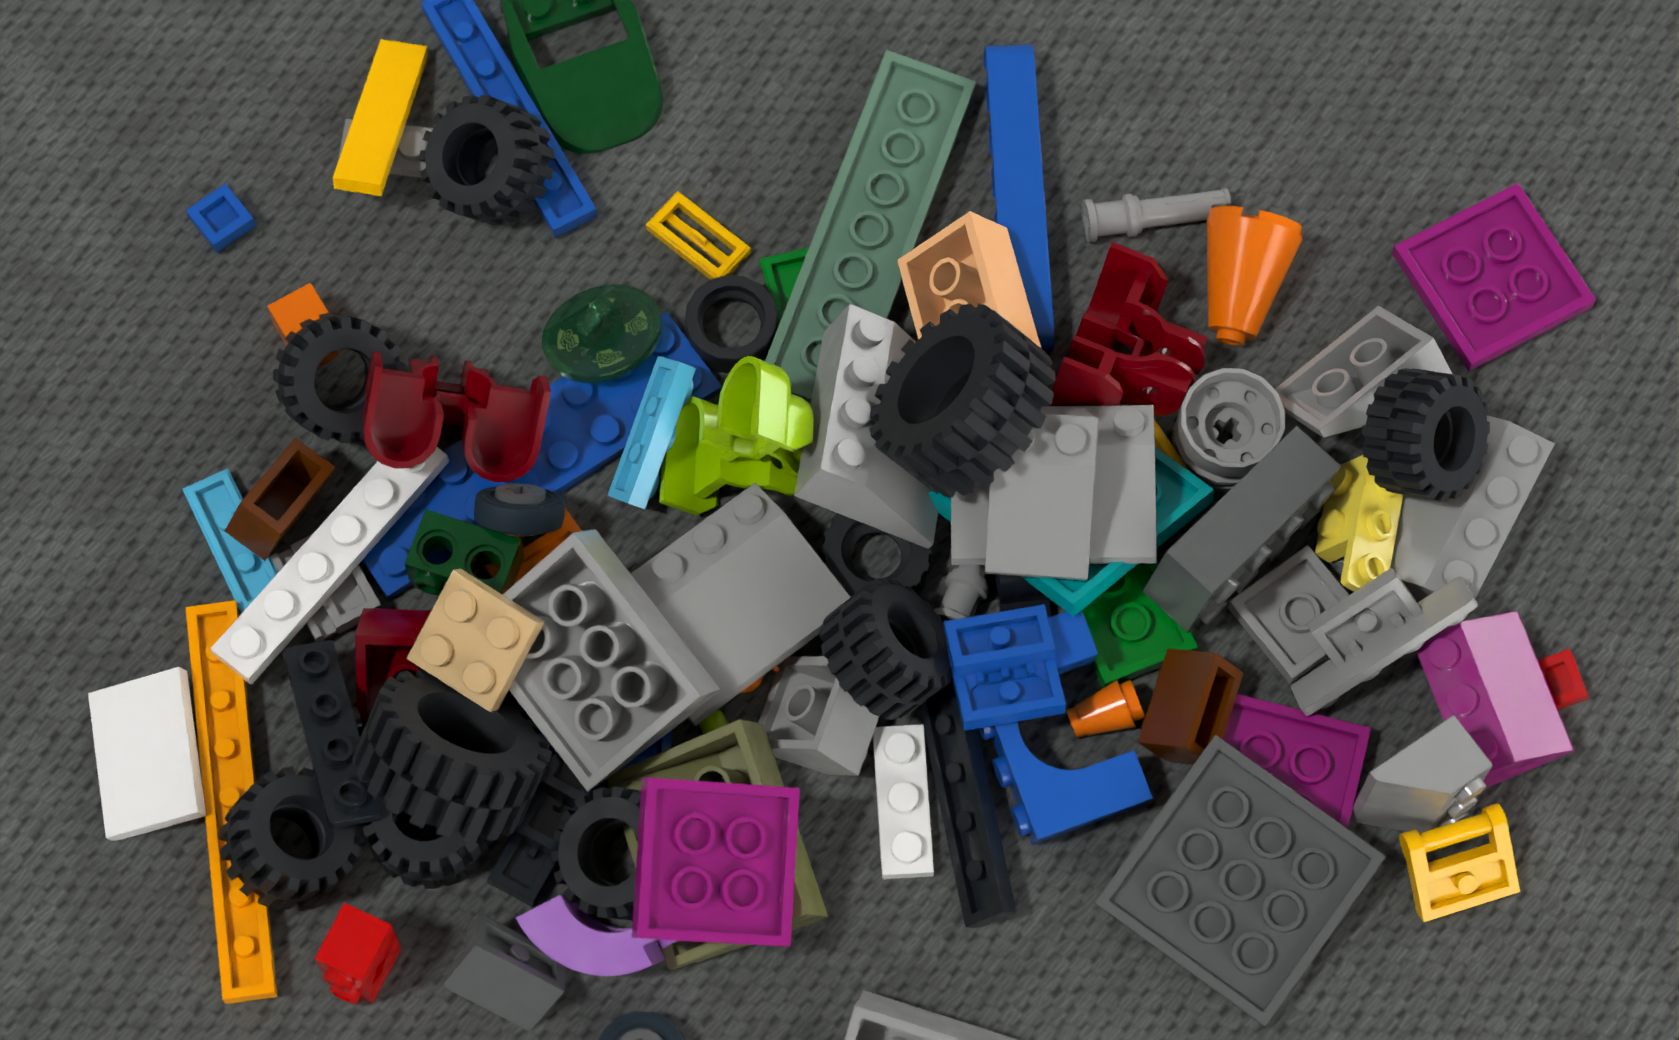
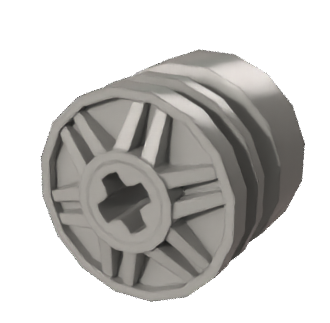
(1231, 403)

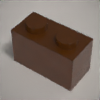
(279, 499)
(1189, 704)

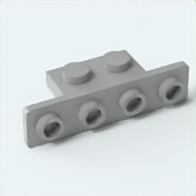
(1373, 631)

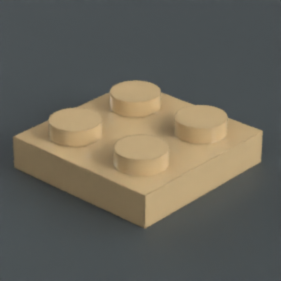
(475, 640)

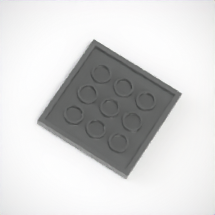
(1240, 880)

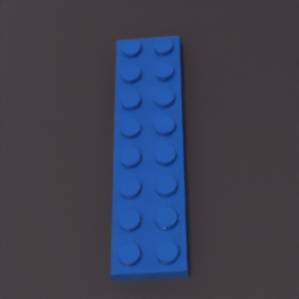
(581, 434)

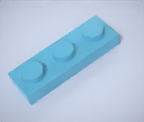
(652, 432)

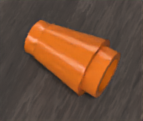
(1106, 710)

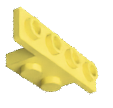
(1358, 525)

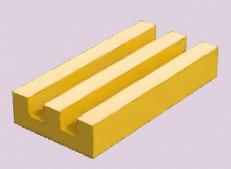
(728, 264)

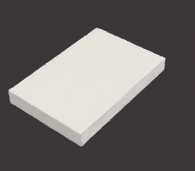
(146, 754)

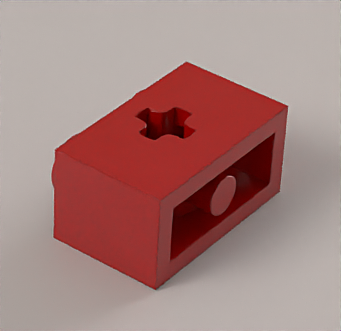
(356, 955)

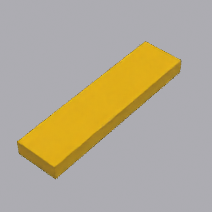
(380, 118)

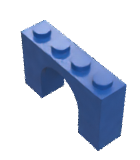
(1057, 799)

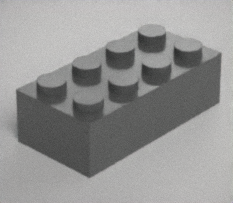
(1243, 531)

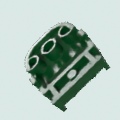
(596, 96)

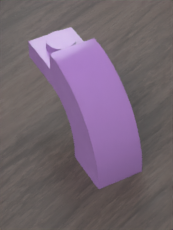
(586, 943)

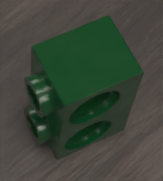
(470, 549)

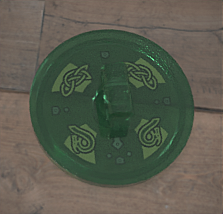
(602, 333)

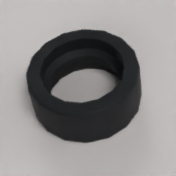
(720, 290)

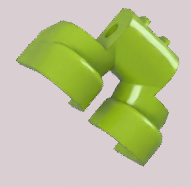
(742, 441)

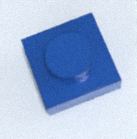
(220, 218)

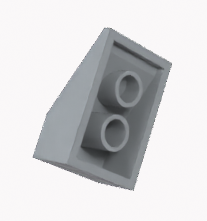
(1340, 381)
(1045, 503)

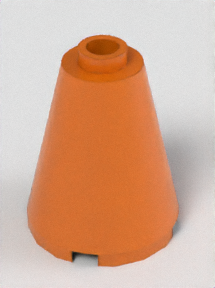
(1245, 269)

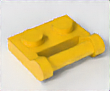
(1465, 877)

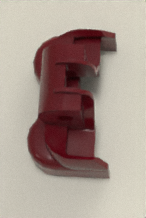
(1126, 312)
(498, 422)

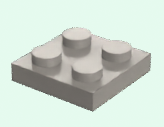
(1281, 605)

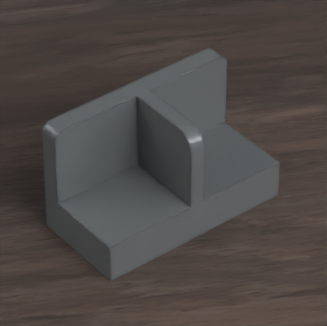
(506, 973)

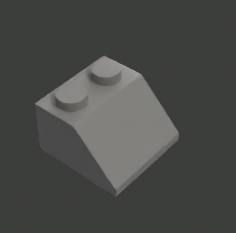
(815, 719)

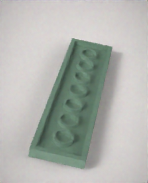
(872, 208)

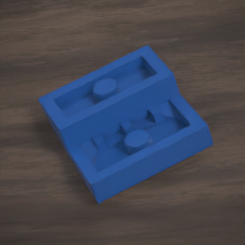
(1004, 667)

